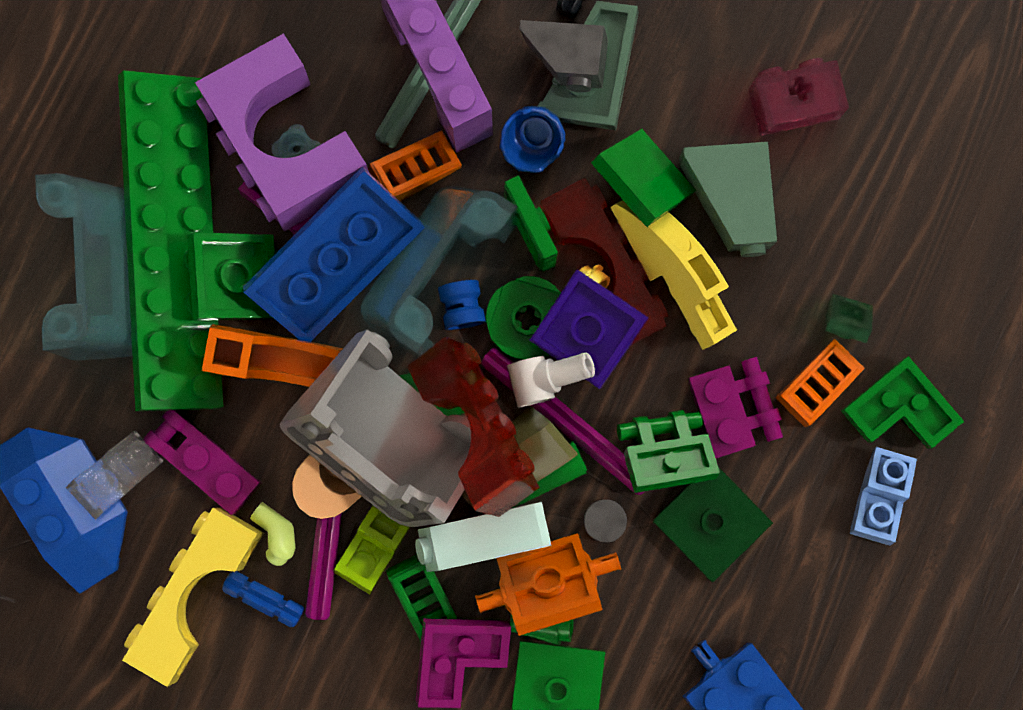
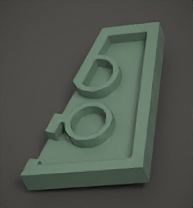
(601, 105)

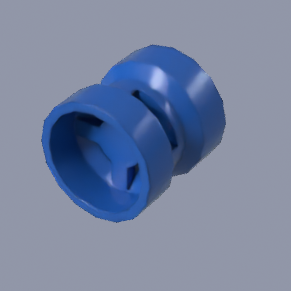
(461, 304)

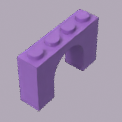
(455, 90)
(238, 98)

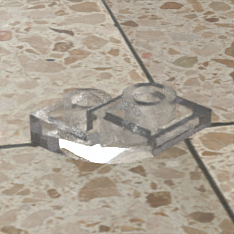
(114, 474)

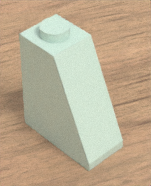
(482, 538)

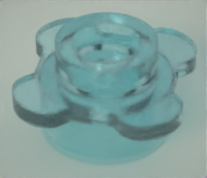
(293, 137)

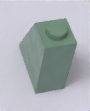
(735, 193)

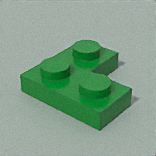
(906, 395)

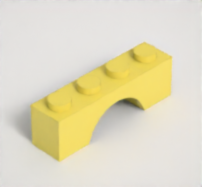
(164, 641)

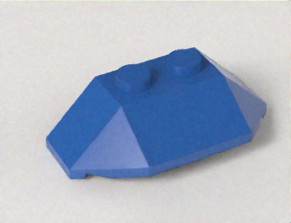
(34, 480)

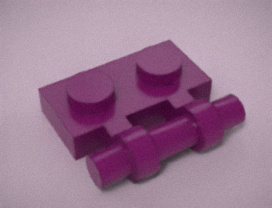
(723, 412)

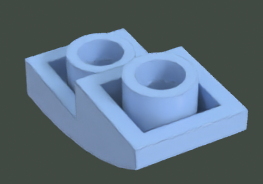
(882, 496)

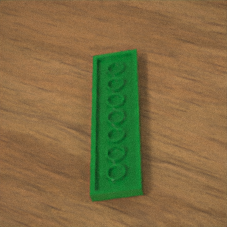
(164, 203)

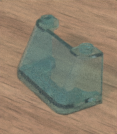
(452, 214)
(101, 318)

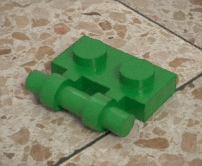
(668, 462)

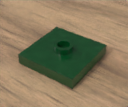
(712, 524)

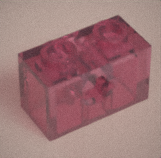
(780, 111)

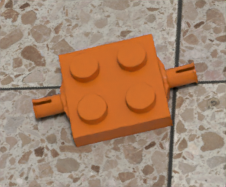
(549, 584)

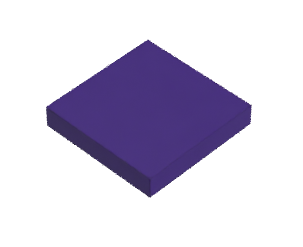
(590, 322)

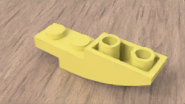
(690, 273)

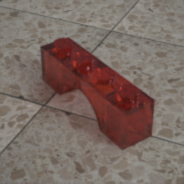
(579, 219)
(496, 468)

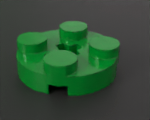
(515, 299)

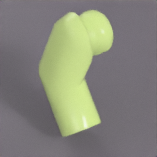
(280, 534)

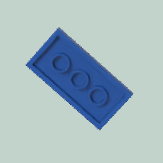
(333, 256)

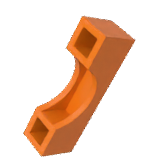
(265, 356)

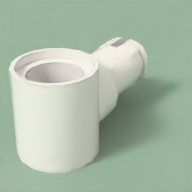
(538, 379)

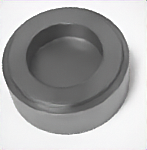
(605, 520)

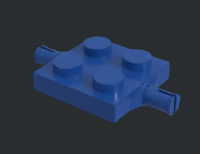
(738, 682)

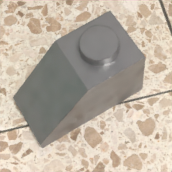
(569, 51)

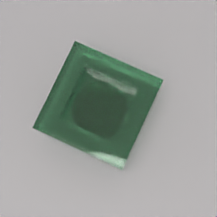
(849, 318)

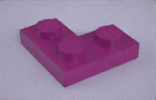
(451, 647)

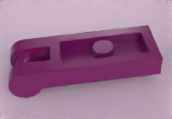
(203, 462)

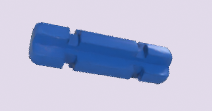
(263, 599)

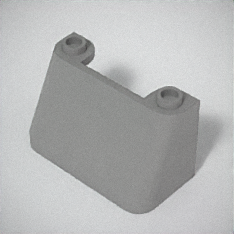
(382, 435)

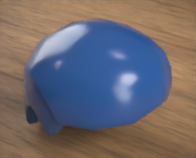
(532, 139)

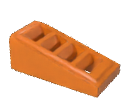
(406, 156)
(796, 406)

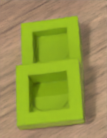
(370, 550)

